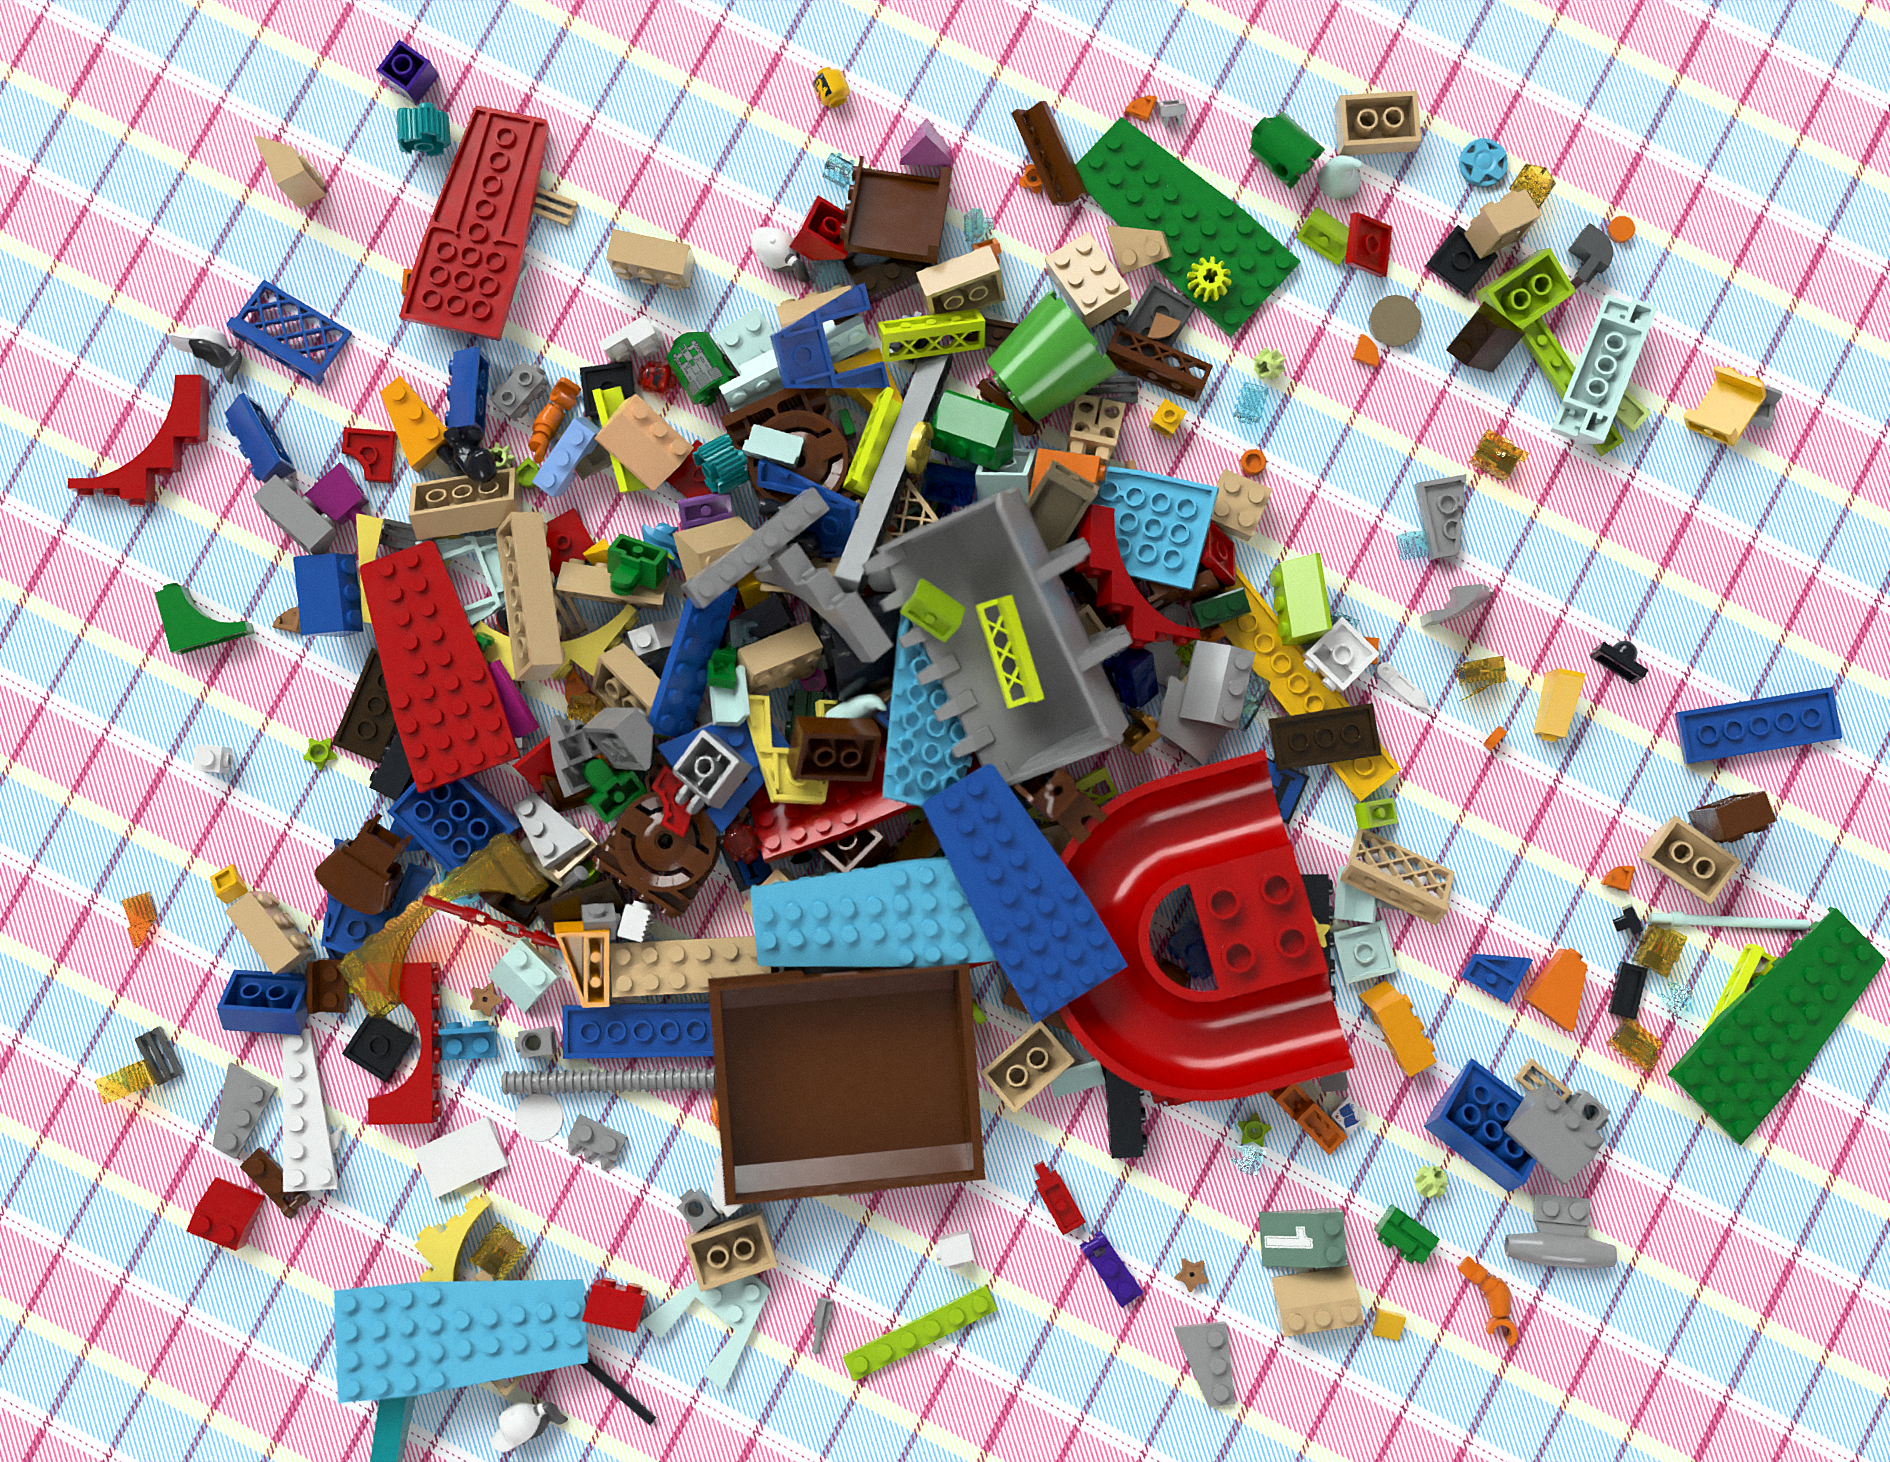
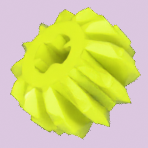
(1213, 270)

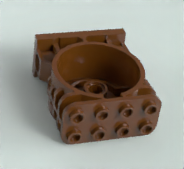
(818, 452)
(671, 892)

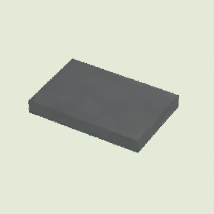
(1155, 300)

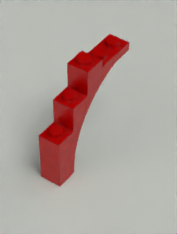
(185, 423)
(1115, 587)

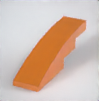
(1309, 1117)

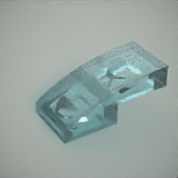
(1254, 698)

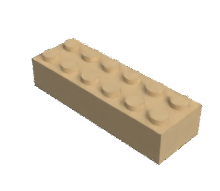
(529, 596)
(680, 964)

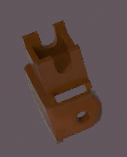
(1205, 587)
(1061, 801)
(360, 868)

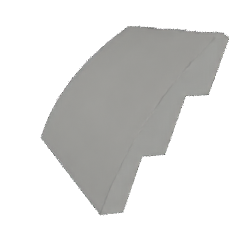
(1462, 601)
(1192, 737)
(570, 751)

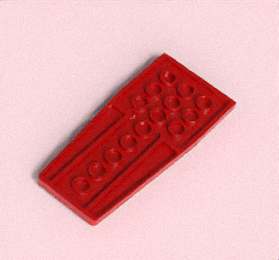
(479, 227)
(435, 670)
(847, 810)

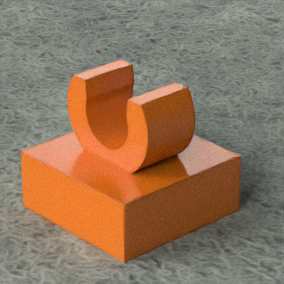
(993, 243)

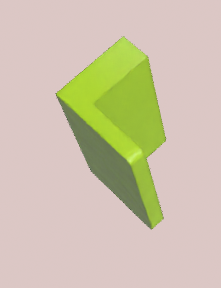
(1325, 235)
(933, 610)

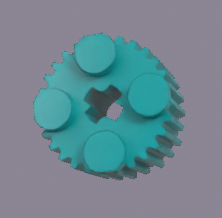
(423, 129)
(721, 464)

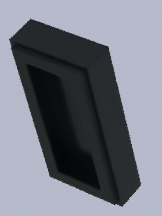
(1627, 990)

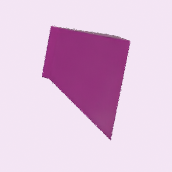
(926, 147)

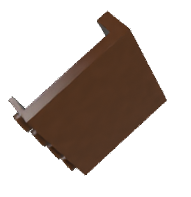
(896, 214)

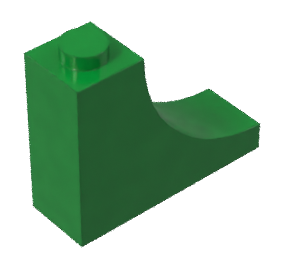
(189, 627)

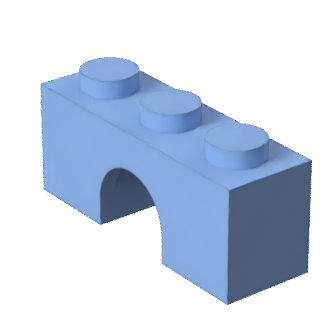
(558, 469)

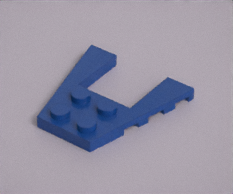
(805, 355)
(834, 525)
(741, 741)
(347, 928)

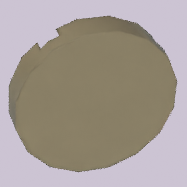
(1395, 320)

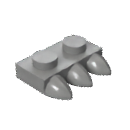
(596, 1140)

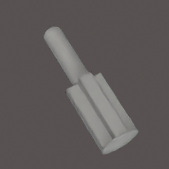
(572, 881)
(821, 1321)

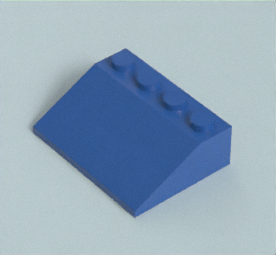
(453, 820)
(1473, 1123)

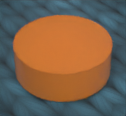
(1621, 229)
(1252, 462)
(1494, 738)

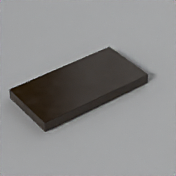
(368, 719)
(1324, 737)

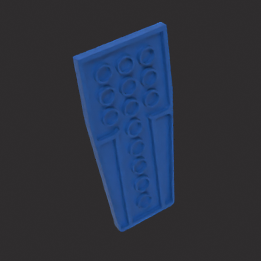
(1021, 894)

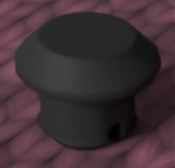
(801, 857)

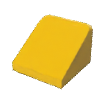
(598, 552)
(228, 884)
(1388, 1324)

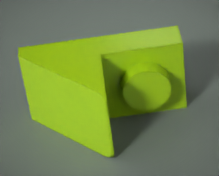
(1376, 813)

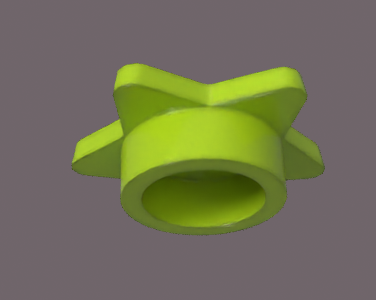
(312, 752)
(1258, 1136)

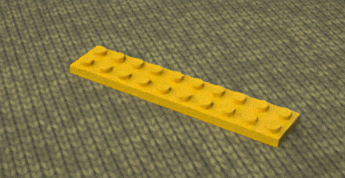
(1297, 687)

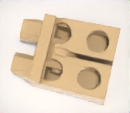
(1094, 438)

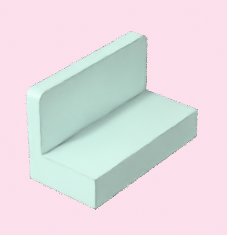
(774, 446)
(730, 706)
(1353, 903)
(1078, 1078)

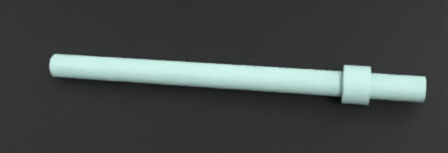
(1678, 919)

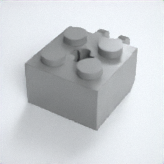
(709, 771)

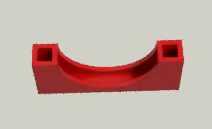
(417, 1097)

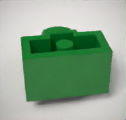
(635, 563)
(612, 791)

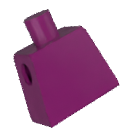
(339, 495)

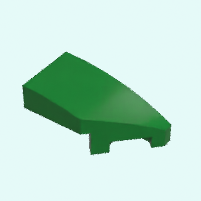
(722, 668)

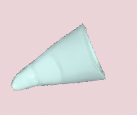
(1340, 177)
(857, 707)

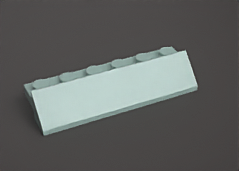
(1603, 370)
(761, 375)

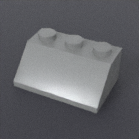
(296, 515)
(1216, 685)
(622, 737)
(1553, 1134)

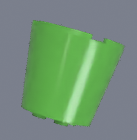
(1049, 359)

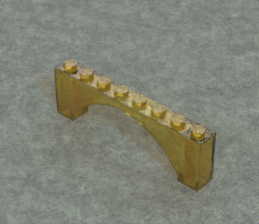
(377, 965)

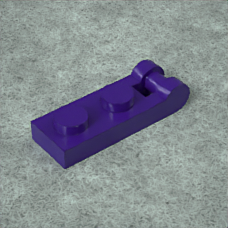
(1112, 1270)

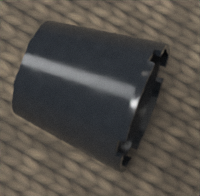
(845, 671)

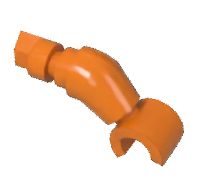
(551, 417)
(1497, 1296)

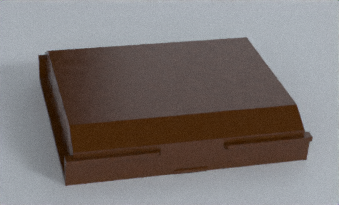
(845, 1081)

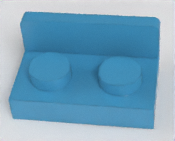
(469, 1041)

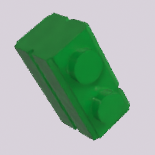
(1406, 1234)

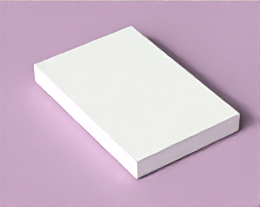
(461, 1157)

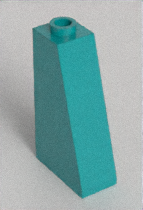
(392, 1429)

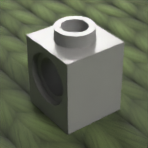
(547, 1039)
(1581, 1100)
(697, 1221)

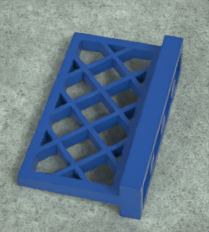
(279, 351)

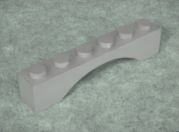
(755, 549)

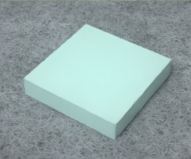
(1364, 952)

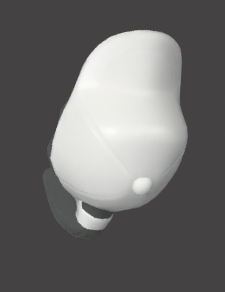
(773, 250)
(210, 345)
(524, 1422)

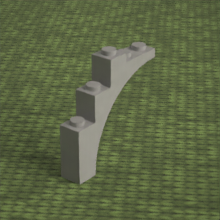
(819, 589)

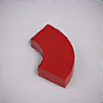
(675, 815)

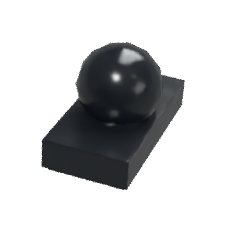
(1620, 660)

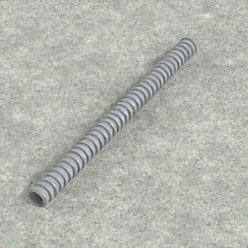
(606, 1080)

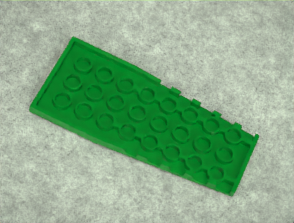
(1153, 190)
(1777, 1027)

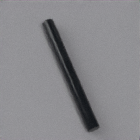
(619, 1391)

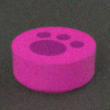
(816, 682)

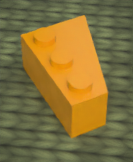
(414, 423)
(587, 961)
(1399, 1027)

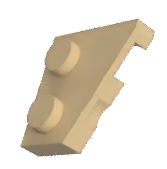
(1137, 247)

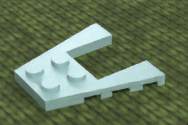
(488, 557)
(734, 1302)

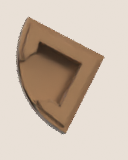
(1163, 327)
(288, 621)

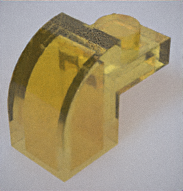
(125, 1082)

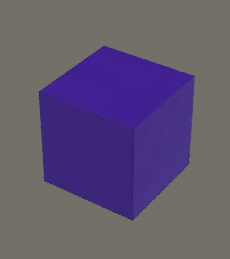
(407, 72)

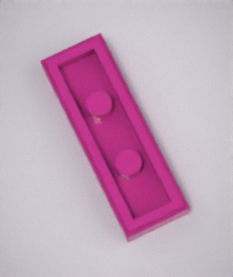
(518, 713)

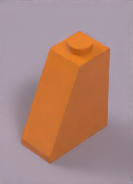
(1085, 465)
(1559, 988)

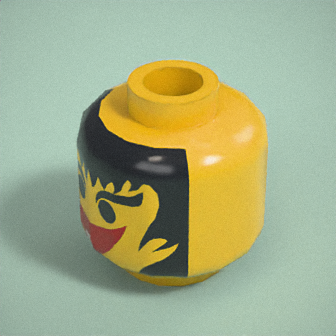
(831, 87)

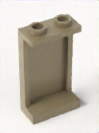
(1060, 503)

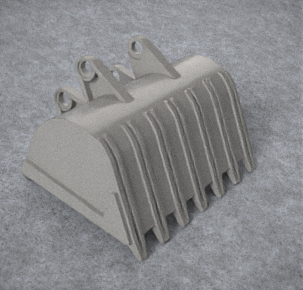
(991, 554)

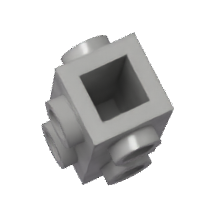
(520, 390)

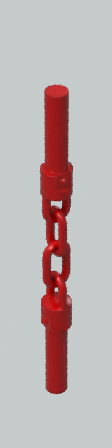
(469, 914)

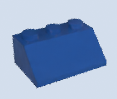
(468, 390)
(258, 439)
(328, 595)
(264, 1002)

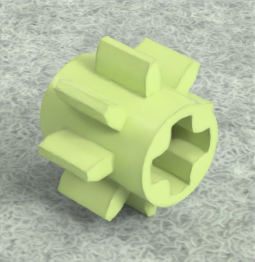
(1269, 363)
(498, 451)
(1431, 1181)

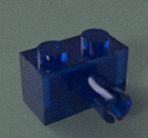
(948, 487)
(1134, 676)
(1189, 945)

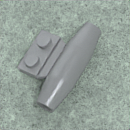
(1560, 1236)

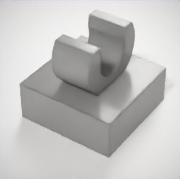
(1171, 108)

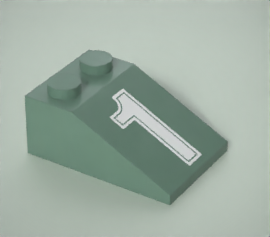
(1303, 1238)

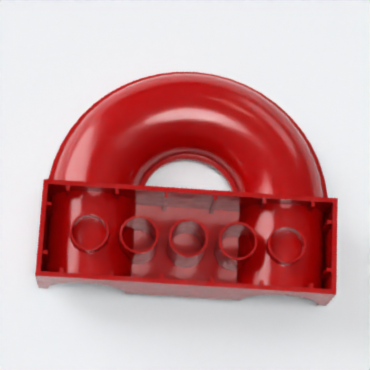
(1273, 996)

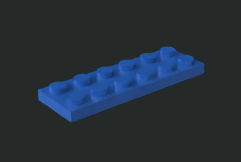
(686, 666)
(1758, 725)
(637, 1031)

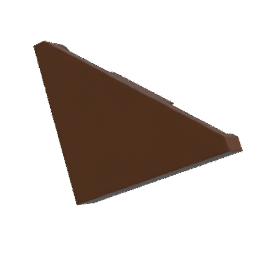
(557, 797)

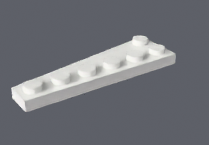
(306, 1137)

